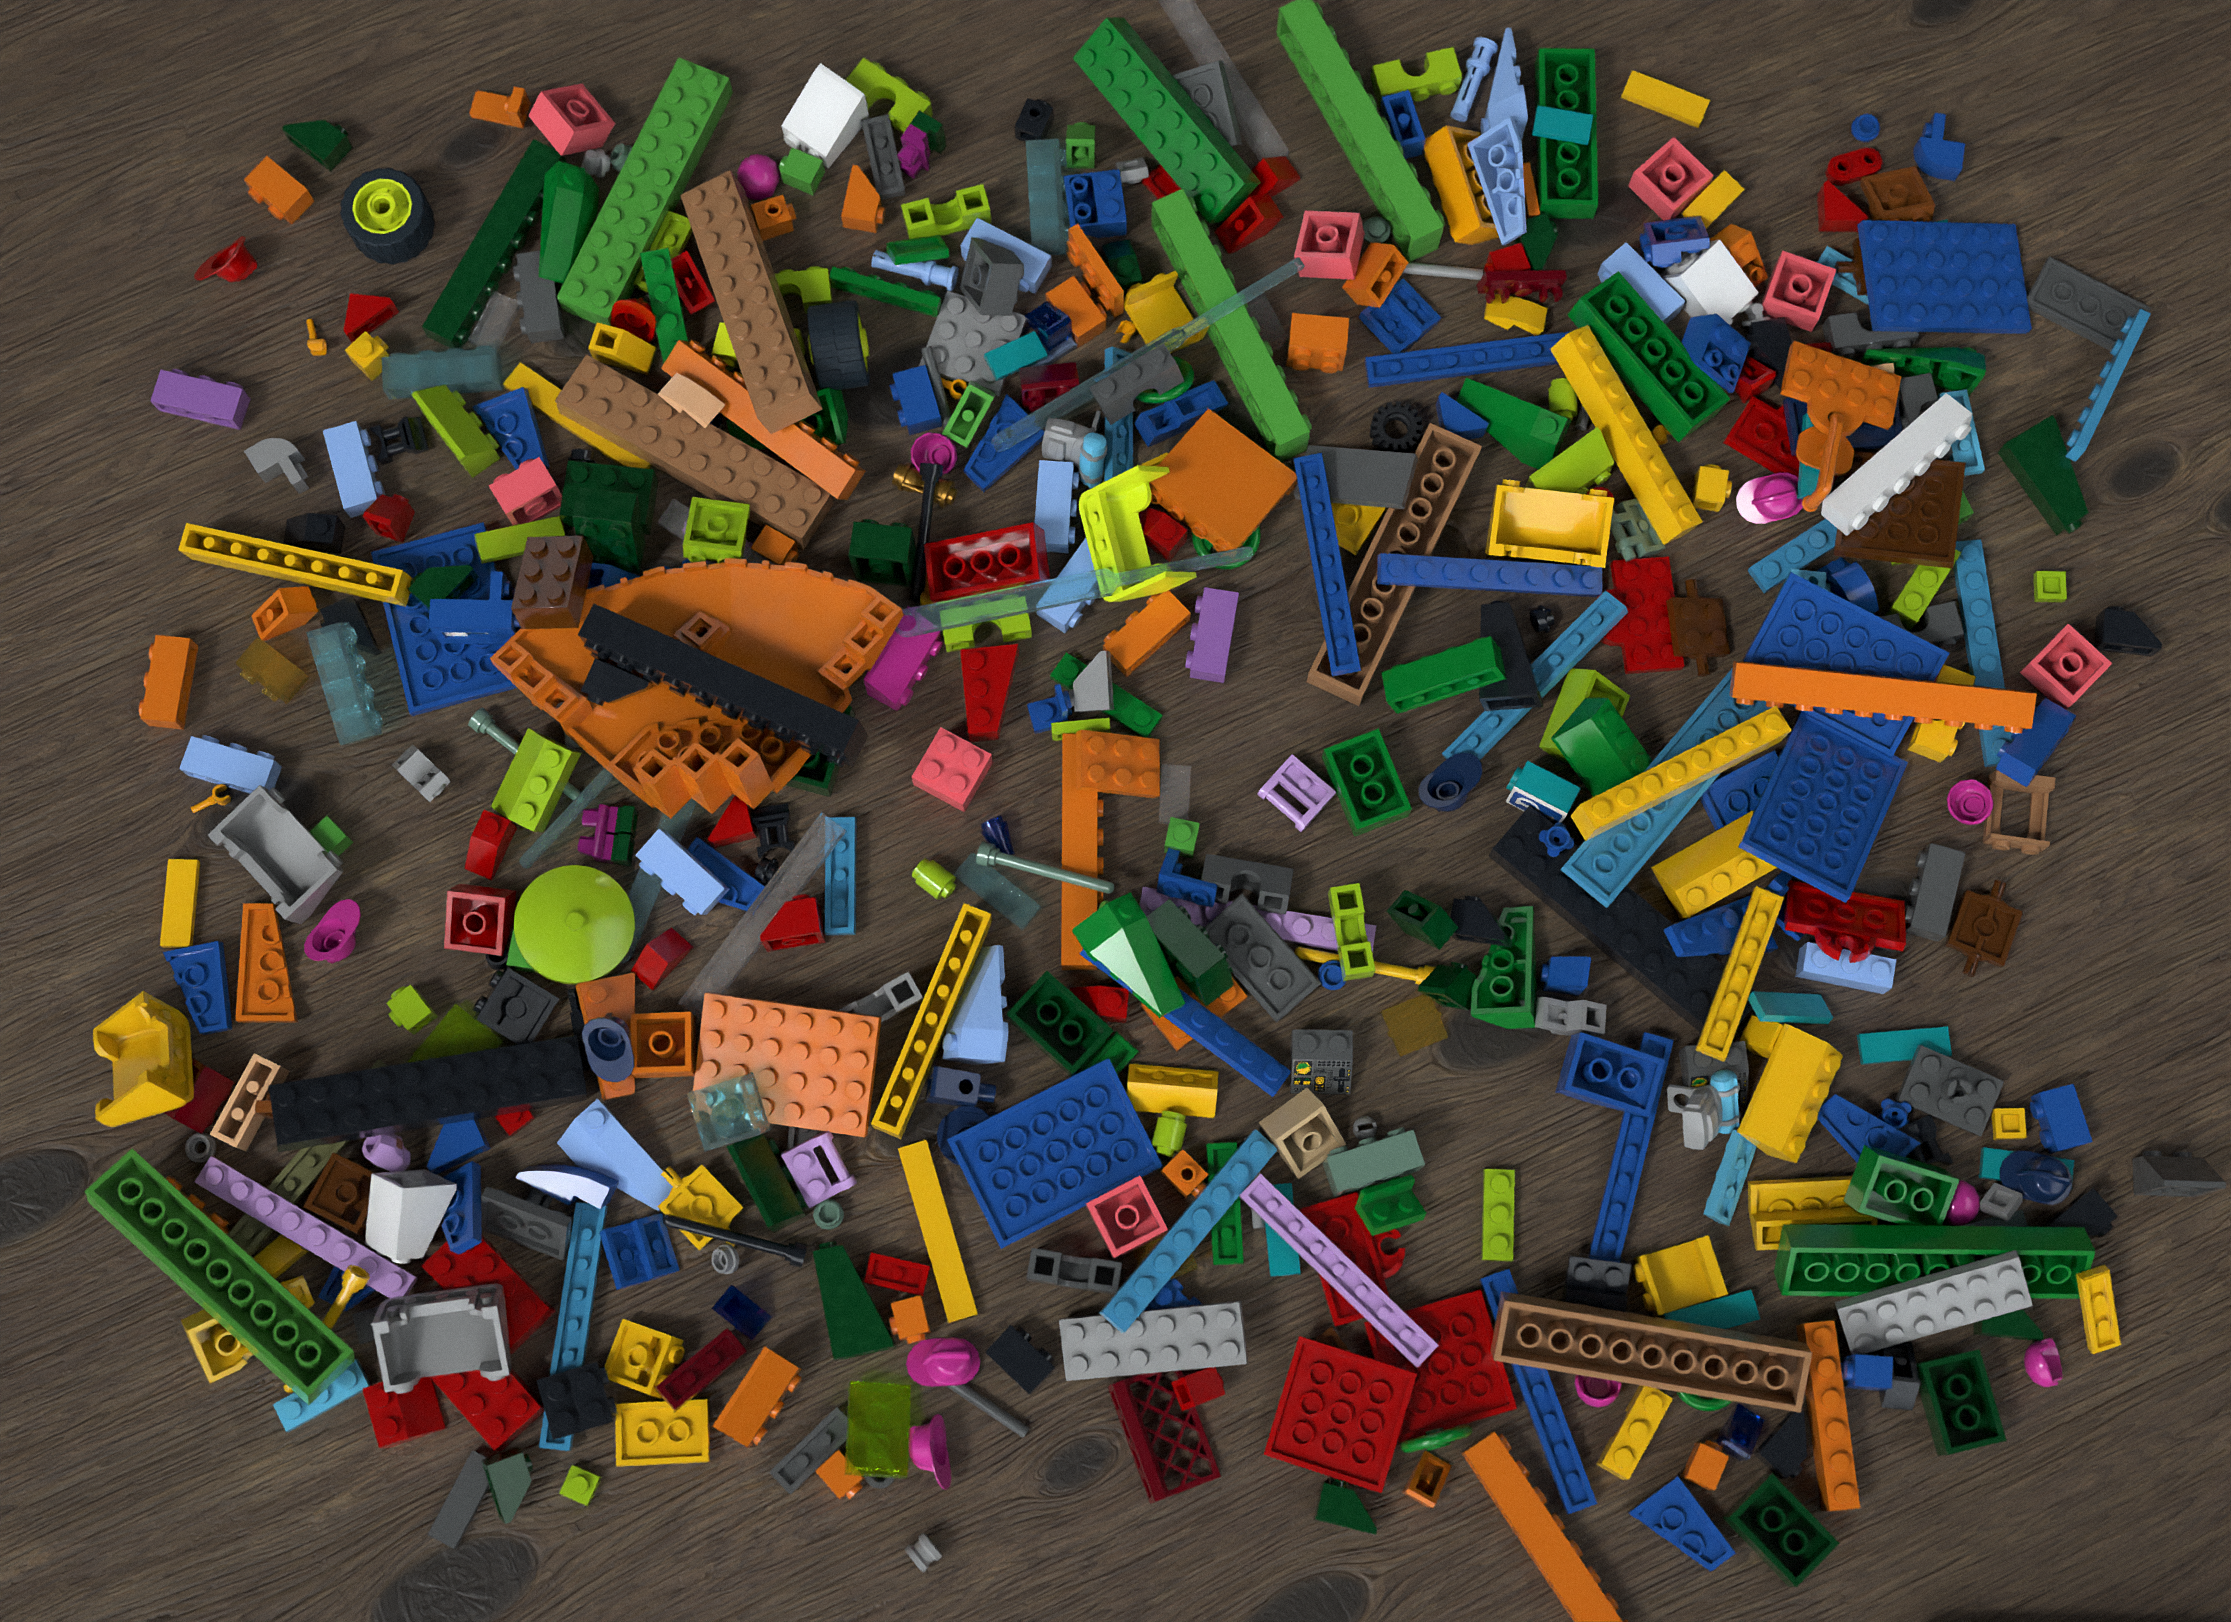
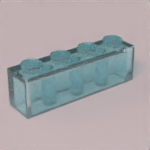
(1046, 195)
(457, 368)
(345, 683)

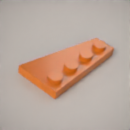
(263, 974)
(610, 996)

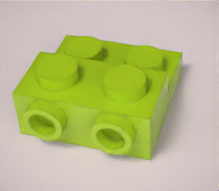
(715, 530)

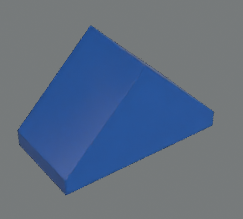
(1459, 419)

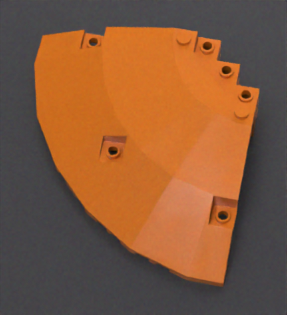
(760, 617)

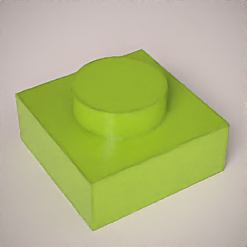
(2050, 586)
(580, 1485)

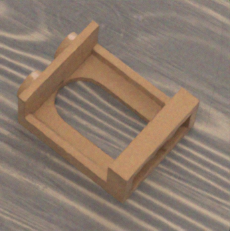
(2035, 839)

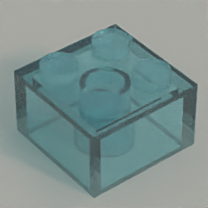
(728, 1111)

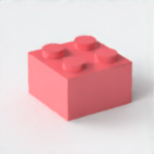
(571, 119)
(1670, 180)
(1330, 244)
(1797, 290)
(527, 492)
(2066, 667)
(952, 769)
(1127, 1217)

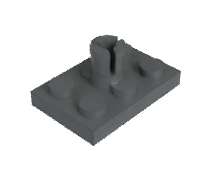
(1211, 93)
(1949, 1090)
(526, 1221)

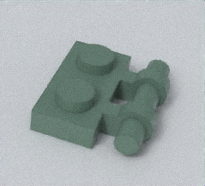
(1639, 529)

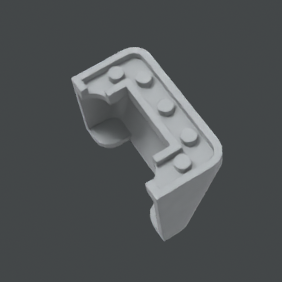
(279, 853)
(442, 1335)

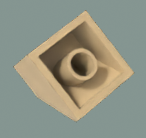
(1302, 1132)

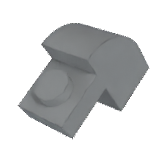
(276, 457)
(421, 773)
(1570, 1017)

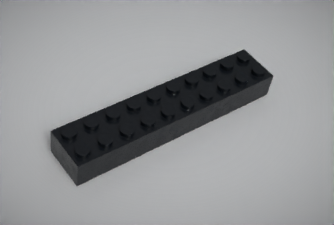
(723, 685)
(1625, 931)
(427, 1093)

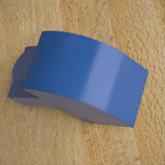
(1938, 156)
(1851, 584)

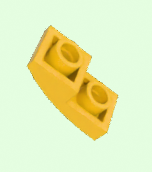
(1714, 199)
(1518, 313)

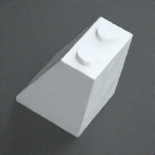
(825, 116)
(1711, 283)
(406, 1212)

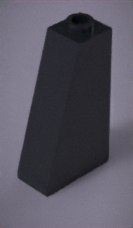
(1520, 686)

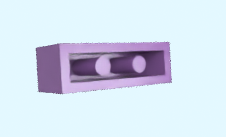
(200, 398)
(1212, 634)

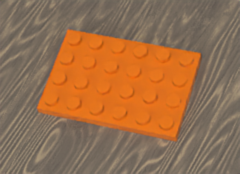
(806, 1060)

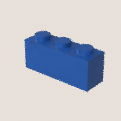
(2033, 747)

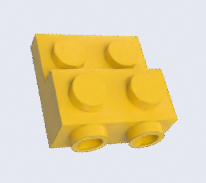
(642, 1357)

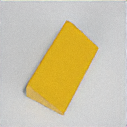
(279, 1255)

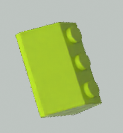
(458, 428)
(1576, 467)
(1576, 687)
(535, 781)

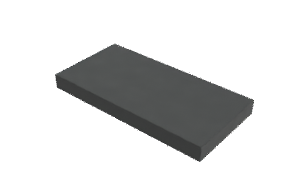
(2081, 303)
(1366, 476)
(1261, 958)

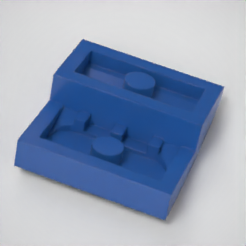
(1401, 318)
(639, 1251)

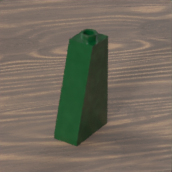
(2046, 475)
(849, 1311)

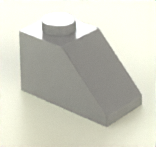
(1093, 687)

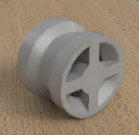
(923, 1552)

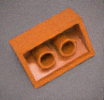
(758, 1398)

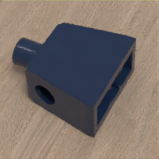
(944, 1088)

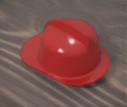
(230, 264)
(635, 317)

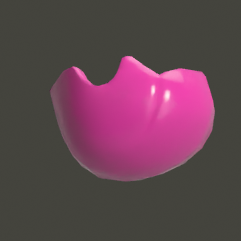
(758, 176)
(934, 449)
(1970, 802)
(1963, 1205)
(2043, 1363)
(1596, 1391)

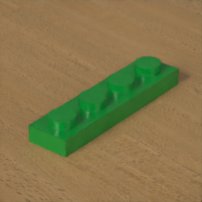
(879, 290)
(664, 299)
(1127, 709)
(1227, 1232)

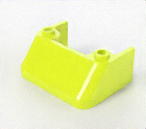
(1116, 532)

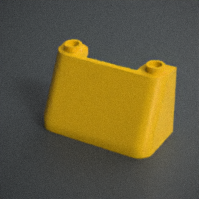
(1550, 524)
(149, 1060)

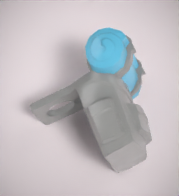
(1077, 444)
(1709, 1108)

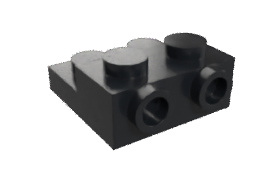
(514, 1007)
(1597, 1281)
(576, 1400)

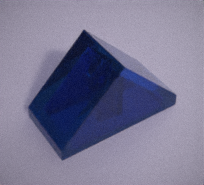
(1050, 324)
(741, 1312)
(1740, 1433)

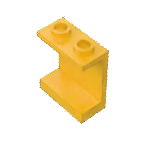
(1158, 309)
(1679, 1276)

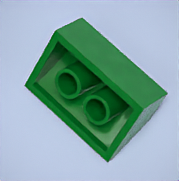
(1600, 746)

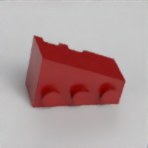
(987, 685)

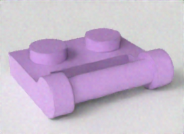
(1301, 784)
(809, 1172)

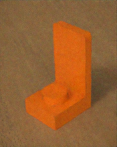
(501, 109)

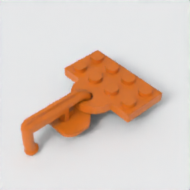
(1838, 400)

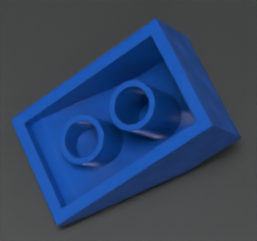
(1610, 1075)

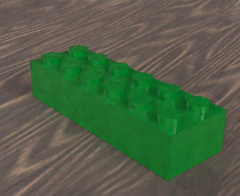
(1567, 169)
(1649, 357)

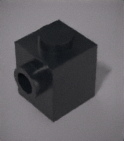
(1034, 120)

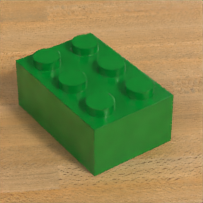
(1366, 782)
(1900, 1189)

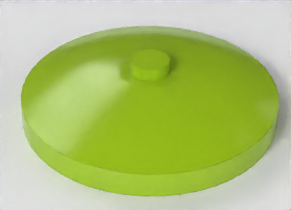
(574, 924)

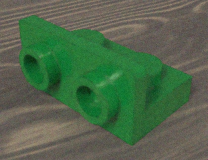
(1389, 1205)

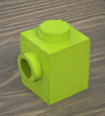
(410, 1009)

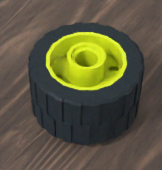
(387, 215)
(838, 345)

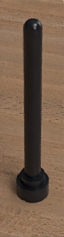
(930, 475)
(792, 1252)

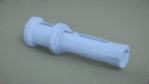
(1476, 67)
(928, 272)

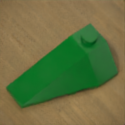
(567, 216)
(1950, 366)
(1519, 426)

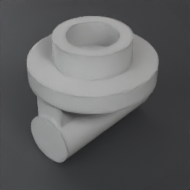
(596, 162)
(1754, 314)

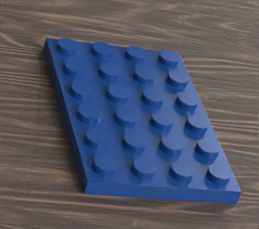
(1944, 277)
(1829, 633)
(432, 671)
(1823, 806)
(1054, 1153)

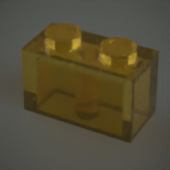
(271, 670)

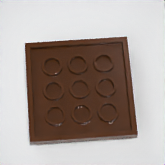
(1914, 525)

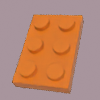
(1095, 271)
(1117, 764)
(1219, 1007)

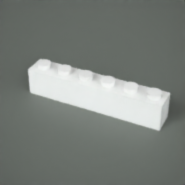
(1897, 464)

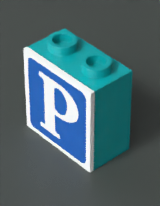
(1542, 791)

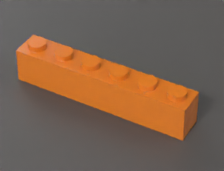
(1829, 1419)

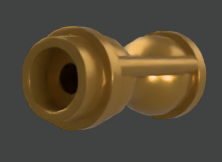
(908, 479)

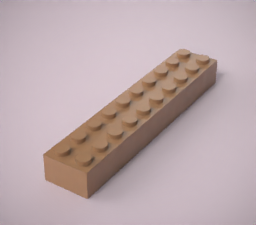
(751, 303)
(693, 454)
(1375, 608)
(1651, 1351)

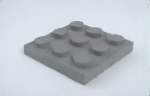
(963, 338)

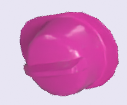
(1769, 498)
(335, 934)
(943, 1362)
(930, 1451)

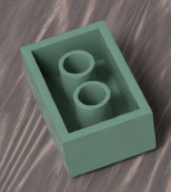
(1373, 1162)

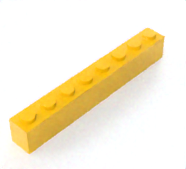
(1626, 434)
(295, 564)
(1680, 773)
(932, 1021)

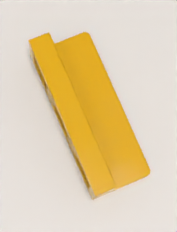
(1173, 1090)

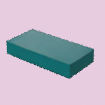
(1562, 125)
(1015, 355)

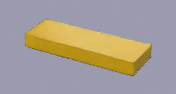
(1665, 99)
(180, 903)
(2098, 1309)

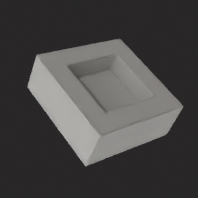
(1132, 170)
(2001, 1202)

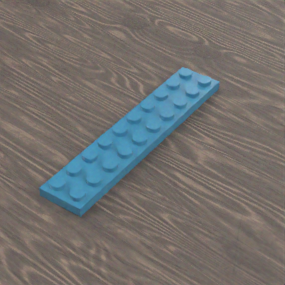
(1615, 856)

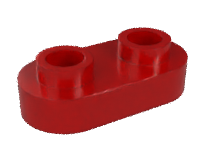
(1855, 166)

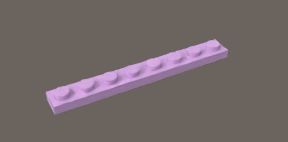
(1291, 927)
(303, 1227)
(1338, 1271)

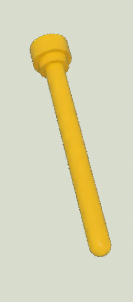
(1380, 968)
(353, 1280)

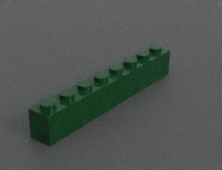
(492, 249)

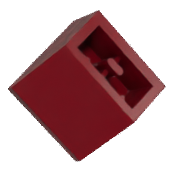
(1046, 383)

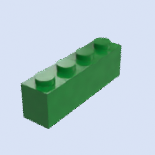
(1443, 674)

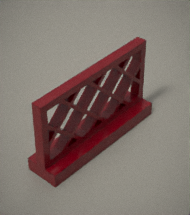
(1142, 1448)

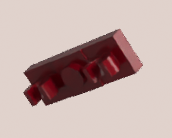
(1522, 284)
(701, 1370)

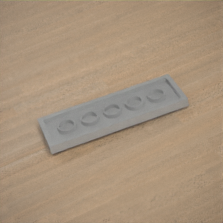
(1934, 1303)
(1155, 1341)

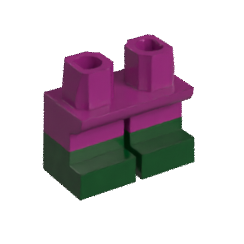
(918, 143)
(613, 834)

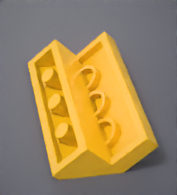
(1799, 1202)

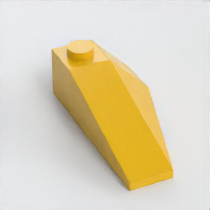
(217, 1348)

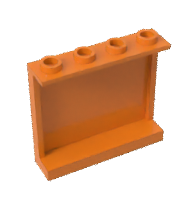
(1220, 483)

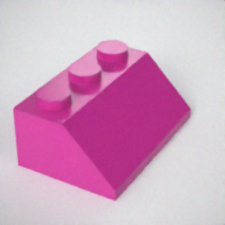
(901, 665)

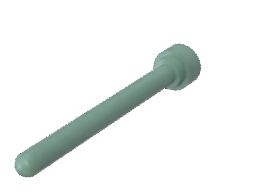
(483, 722)
(990, 855)

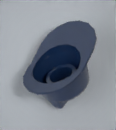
(1450, 782)
(609, 1047)
(2036, 1177)

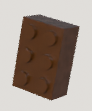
(552, 582)

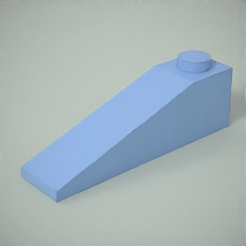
(1506, 94)
(1500, 172)
(977, 1025)
(605, 1146)

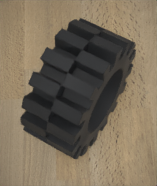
(1400, 413)

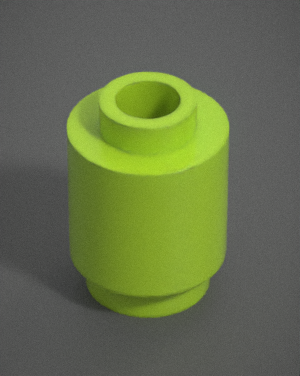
(1562, 398)
(934, 879)
(1169, 1133)

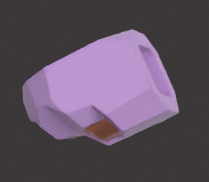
(387, 1152)

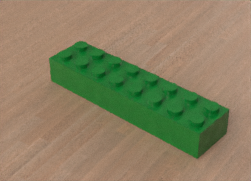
(1166, 119)

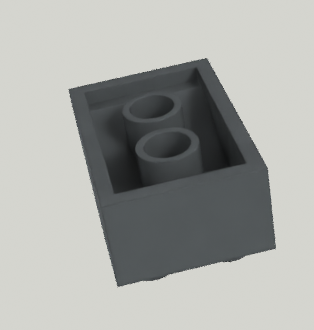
(2174, 1175)

